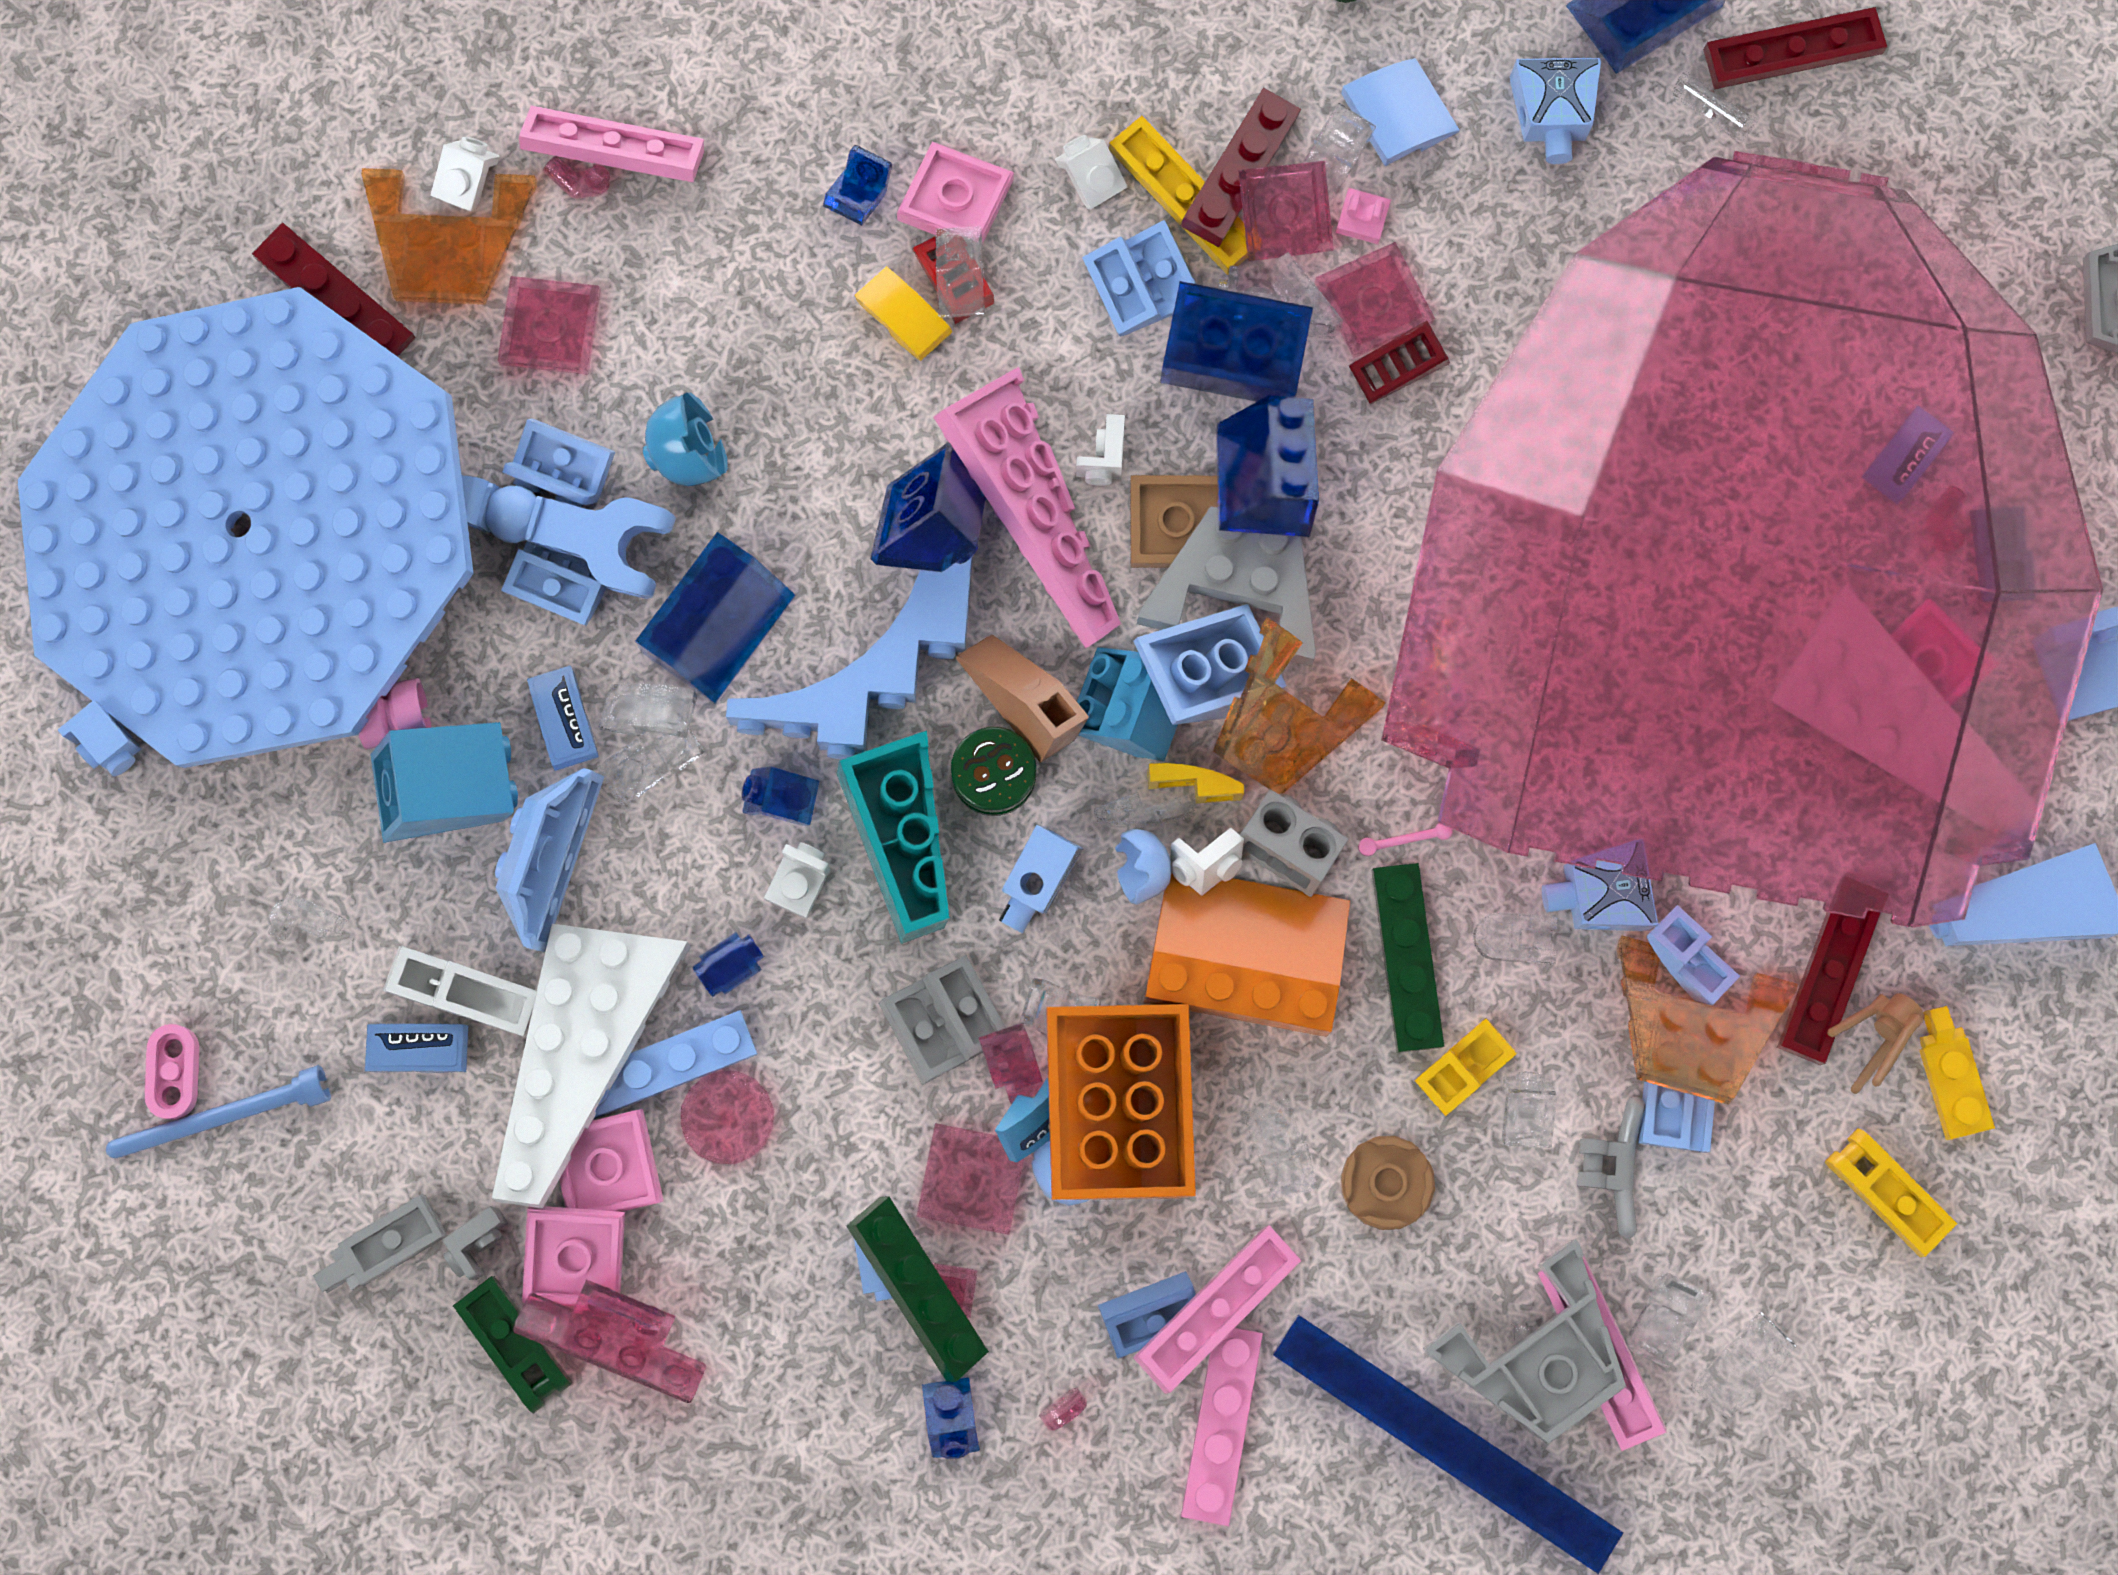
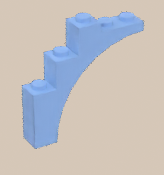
(888, 672)

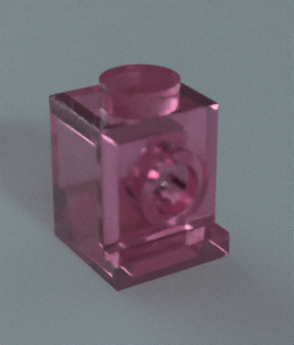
(1012, 1061)

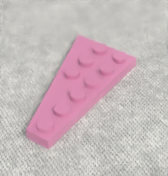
(1012, 467)

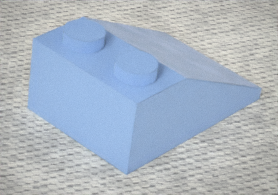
(1202, 663)

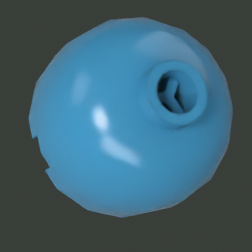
(680, 439)

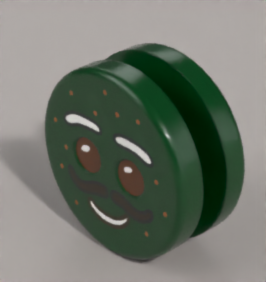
(993, 771)

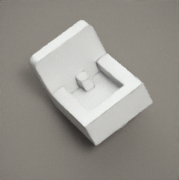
(1091, 170)
(463, 172)
(1214, 863)

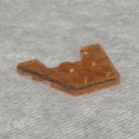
(444, 255)
(1276, 734)
(1691, 1042)

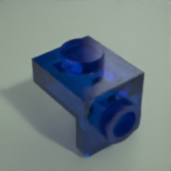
(859, 186)
(780, 795)
(950, 1418)

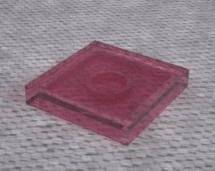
(1286, 210)
(1374, 299)
(549, 325)
(969, 1180)

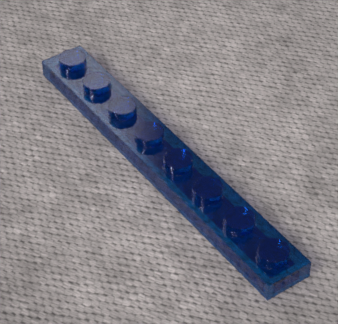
(1448, 1444)

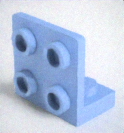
(2099, 674)

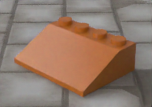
(1250, 954)
(1120, 1102)

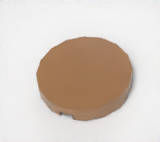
(1374, 1189)

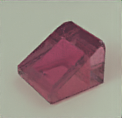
(960, 1283)

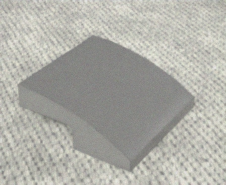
(962, 1008)

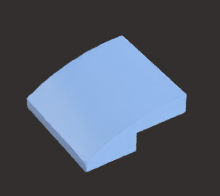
(1402, 109)
(1123, 286)
(554, 583)

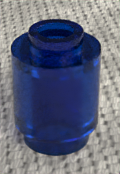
(728, 964)

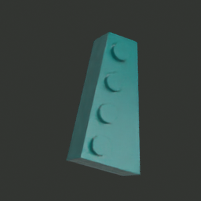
(898, 825)

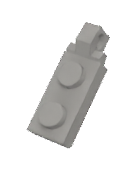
(383, 1245)

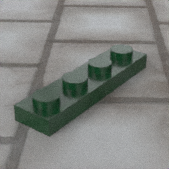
(1407, 958)
(917, 1289)

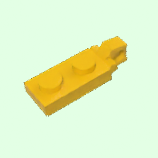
(1953, 1077)

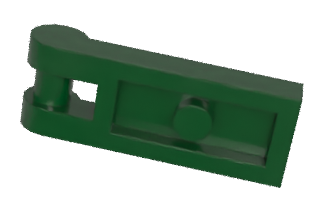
(491, 1319)

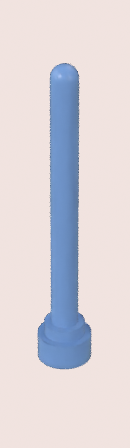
(303, 1089)

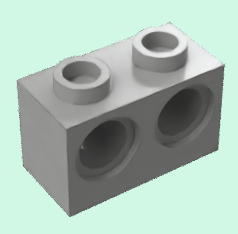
(1284, 852)

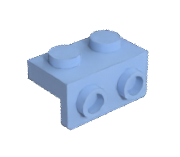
(560, 464)

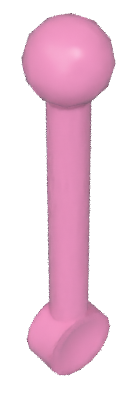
(1368, 846)

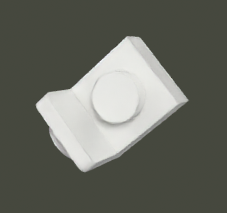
(1110, 445)
(798, 879)

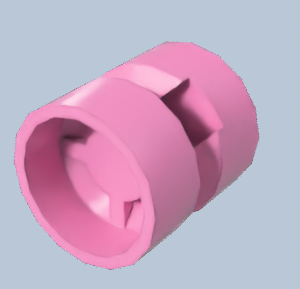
(396, 711)

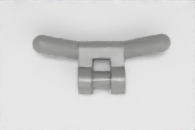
(1623, 1175)

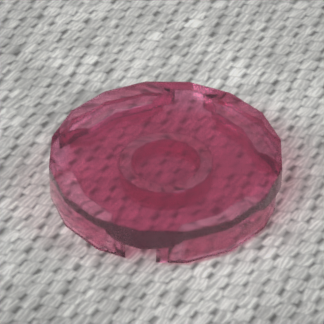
(742, 1126)

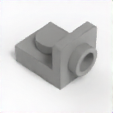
(478, 1233)

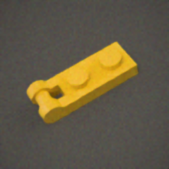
(1892, 1193)

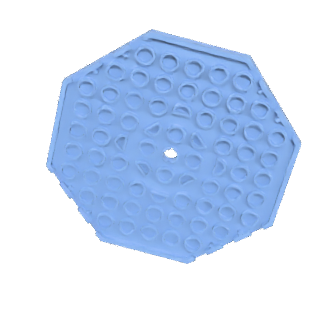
(349, 551)

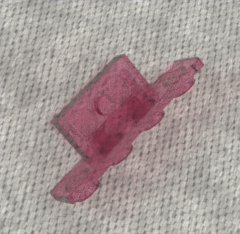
(615, 1336)

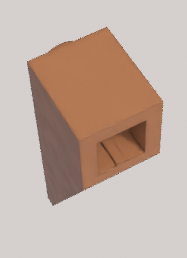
(1025, 696)

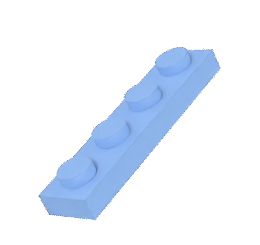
(679, 1061)

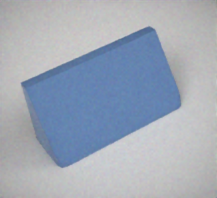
(1142, 1313)

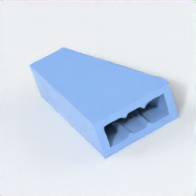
(2043, 902)

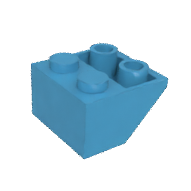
(1124, 706)

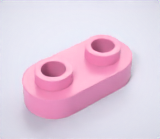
(168, 1072)

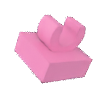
(1363, 216)

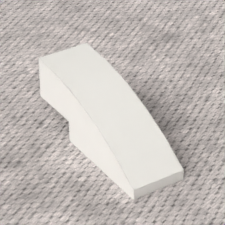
(460, 990)

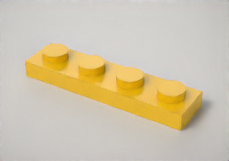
(1173, 185)

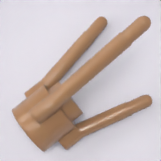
(1895, 1023)

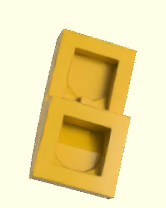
(903, 313)
(1208, 784)
(1465, 1066)

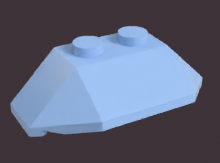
(544, 853)

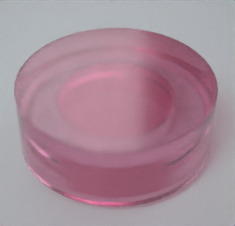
(1063, 1409)

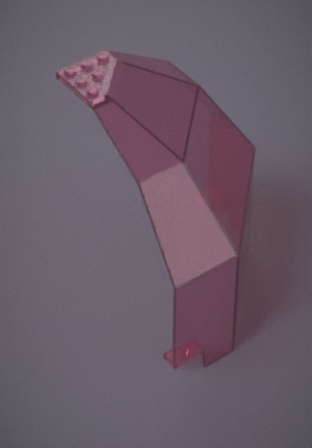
(1758, 559)

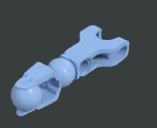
(595, 536)

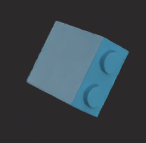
(442, 779)

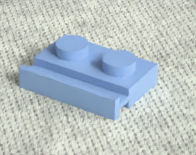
(1676, 1119)

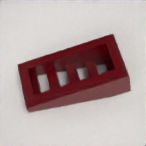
(1421, 332)

